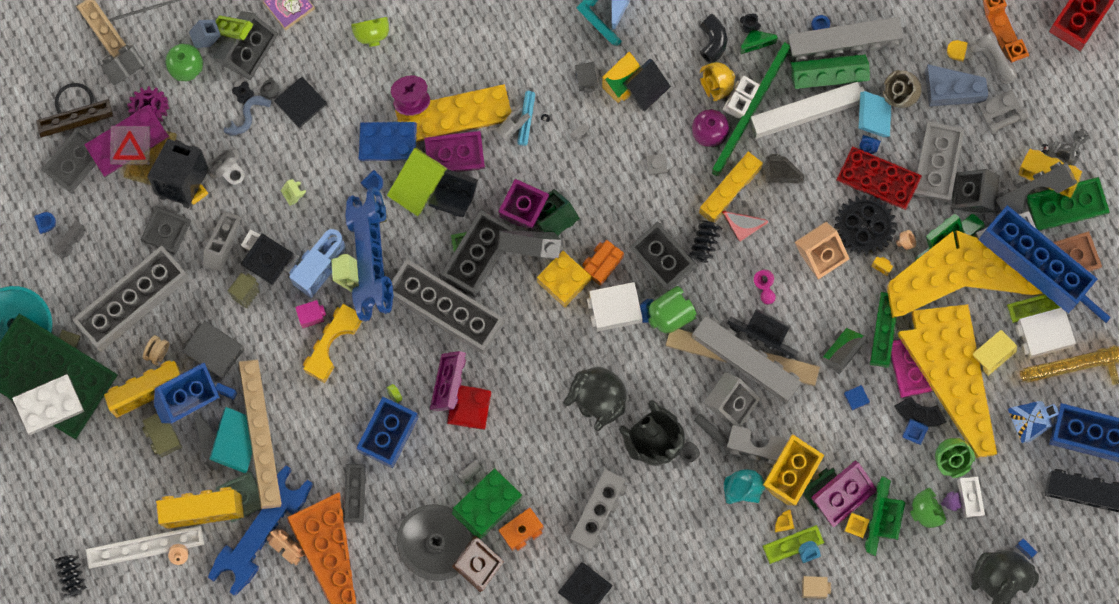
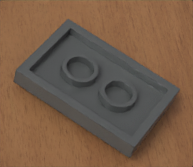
(71, 161)

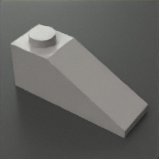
(221, 241)

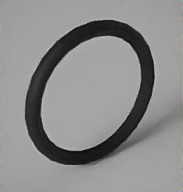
(68, 86)

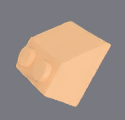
(822, 250)

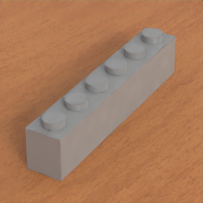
(845, 38)
(746, 359)

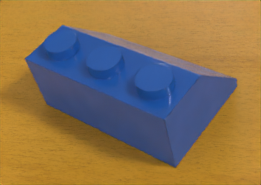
(184, 394)

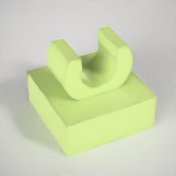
(291, 192)

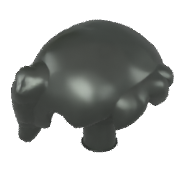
(598, 394)
(655, 437)
(1003, 575)

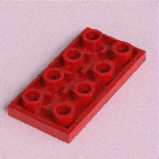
(879, 178)

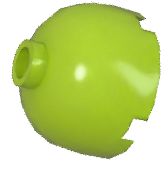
(371, 31)

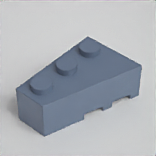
(954, 87)

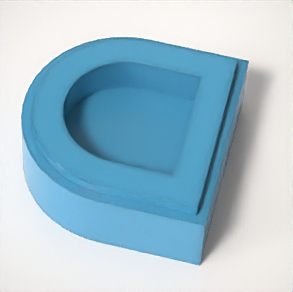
(809, 551)

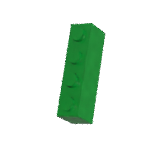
(830, 71)

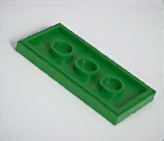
(1054, 209)

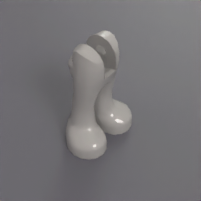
(990, 47)

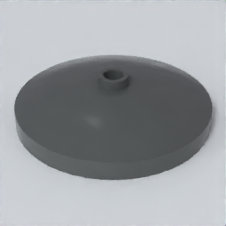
(430, 526)

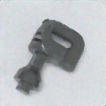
(1068, 151)

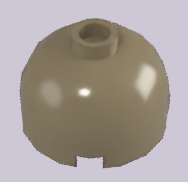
(902, 89)

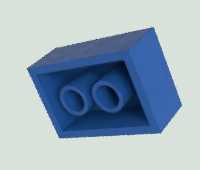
(387, 432)

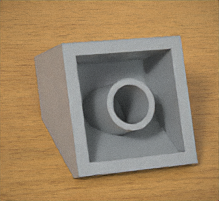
(732, 400)

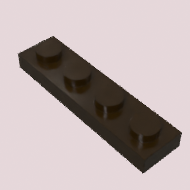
(74, 118)

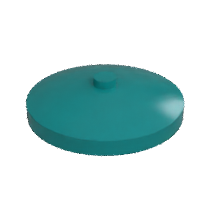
(26, 302)

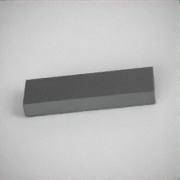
(354, 493)

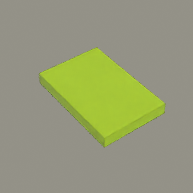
(416, 182)

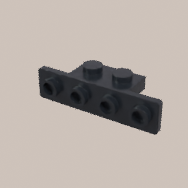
(767, 330)

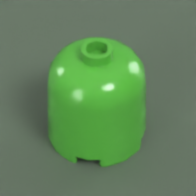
(671, 311)

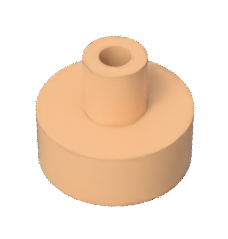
(906, 240)
(178, 554)

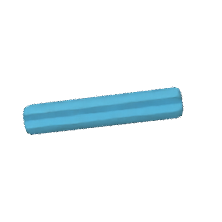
(527, 108)

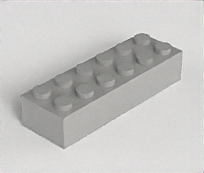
(131, 298)
(446, 307)

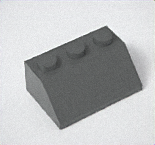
(247, 54)

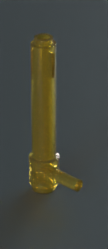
(1102, 357)

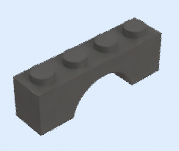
(1057, 179)

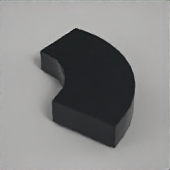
(926, 415)

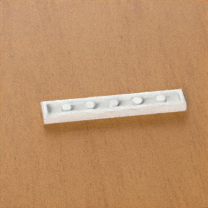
(143, 547)

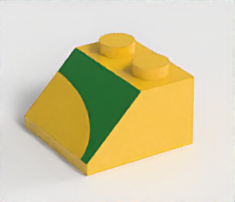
(613, 80)

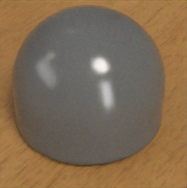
(273, 91)

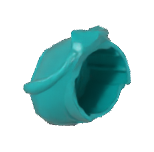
(743, 486)

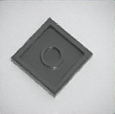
(165, 230)

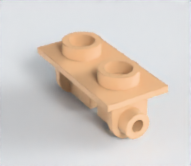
(280, 539)

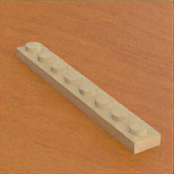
(259, 434)

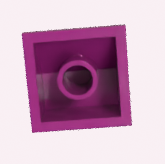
(522, 204)

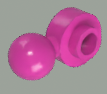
(767, 295)

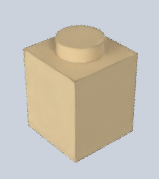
(815, 587)

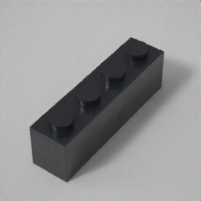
(1083, 490)

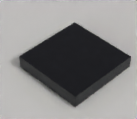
(646, 85)
(300, 102)
(267, 259)
(585, 586)

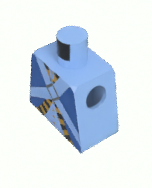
(1032, 419)

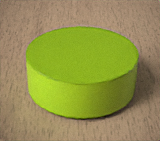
(394, 393)

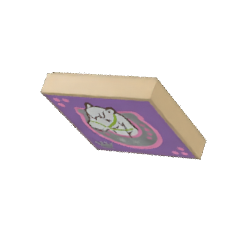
(288, 11)

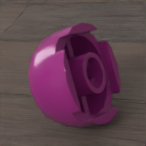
(710, 128)

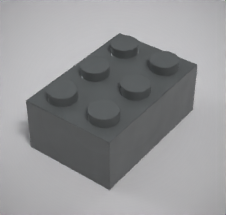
(663, 256)

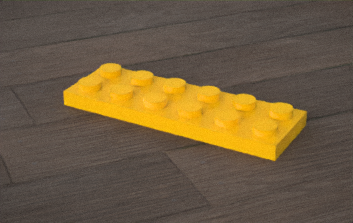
(461, 112)

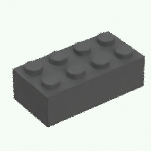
(475, 255)

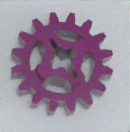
(149, 97)

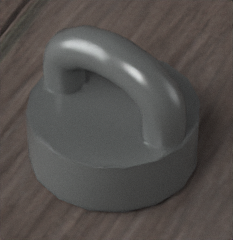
(689, 452)

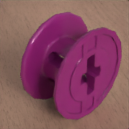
(410, 95)

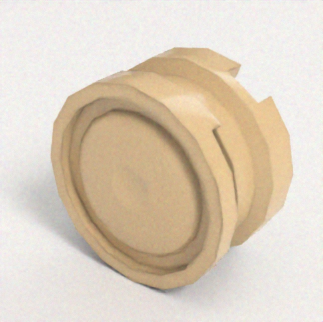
(155, 350)

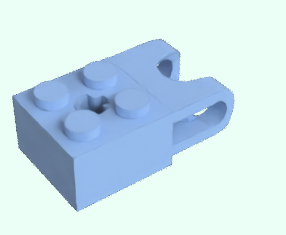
(317, 264)

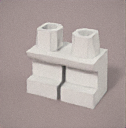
(741, 97)

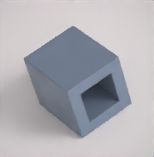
(204, 33)

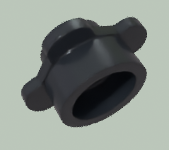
(750, 18)
(241, 98)

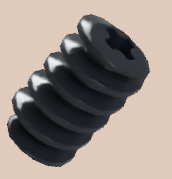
(704, 241)
(70, 576)

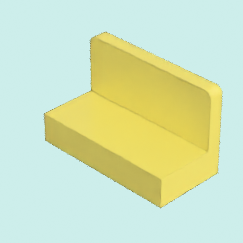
(995, 352)

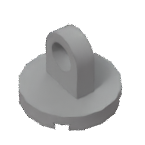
(224, 164)

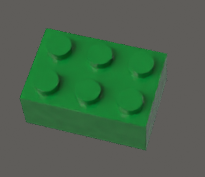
(487, 504)

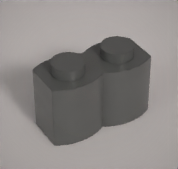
(123, 64)

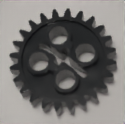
(880, 217)

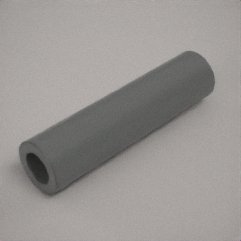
(711, 430)

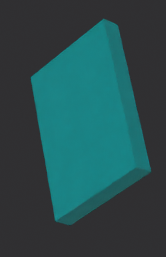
(232, 441)

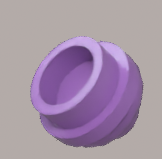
(952, 501)

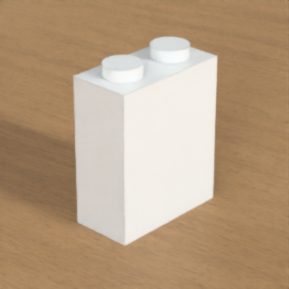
(614, 307)
(1045, 333)

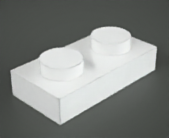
(971, 497)

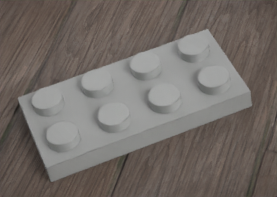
(939, 161)

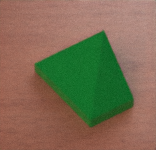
(757, 40)

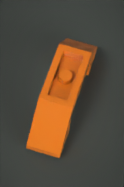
(1002, 28)

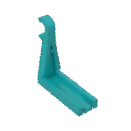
(584, 9)

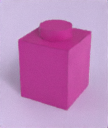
(310, 314)

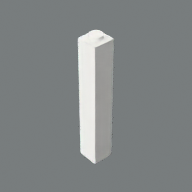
(806, 110)

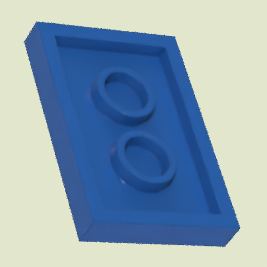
(386, 141)

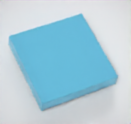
(874, 114)

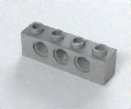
(607, 481)

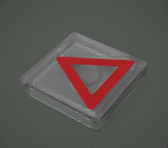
(130, 145)

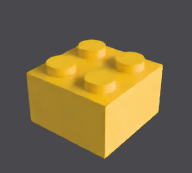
(563, 279)

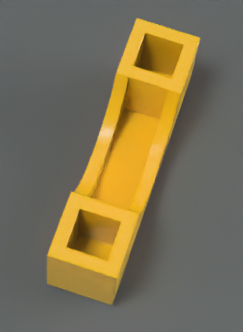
(728, 189)
(319, 363)

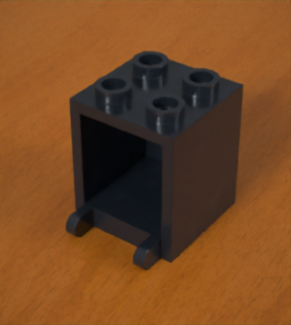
(178, 172)

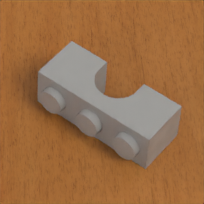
(740, 443)

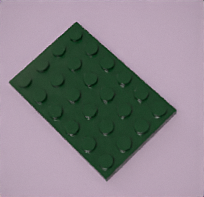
(35, 357)

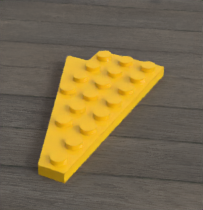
(944, 354)

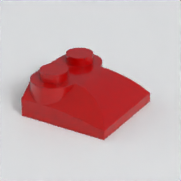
(471, 408)

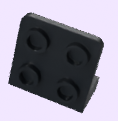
(454, 193)

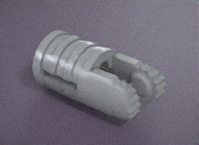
(510, 126)

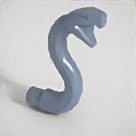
(233, 130)

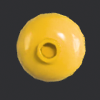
(717, 76)

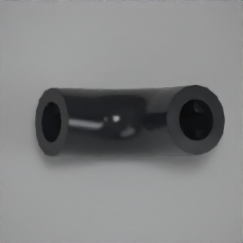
(717, 39)

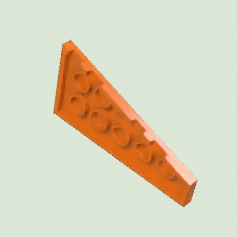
(325, 545)

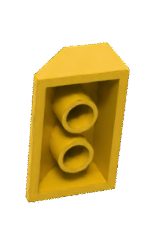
(793, 471)

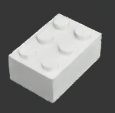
(48, 404)

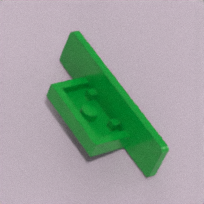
(968, 226)
(886, 517)

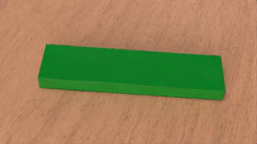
(883, 333)

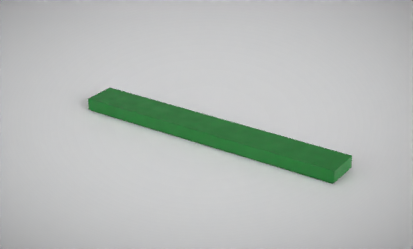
(744, 121)

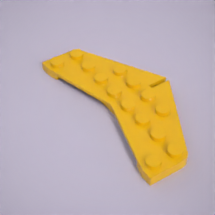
(949, 269)

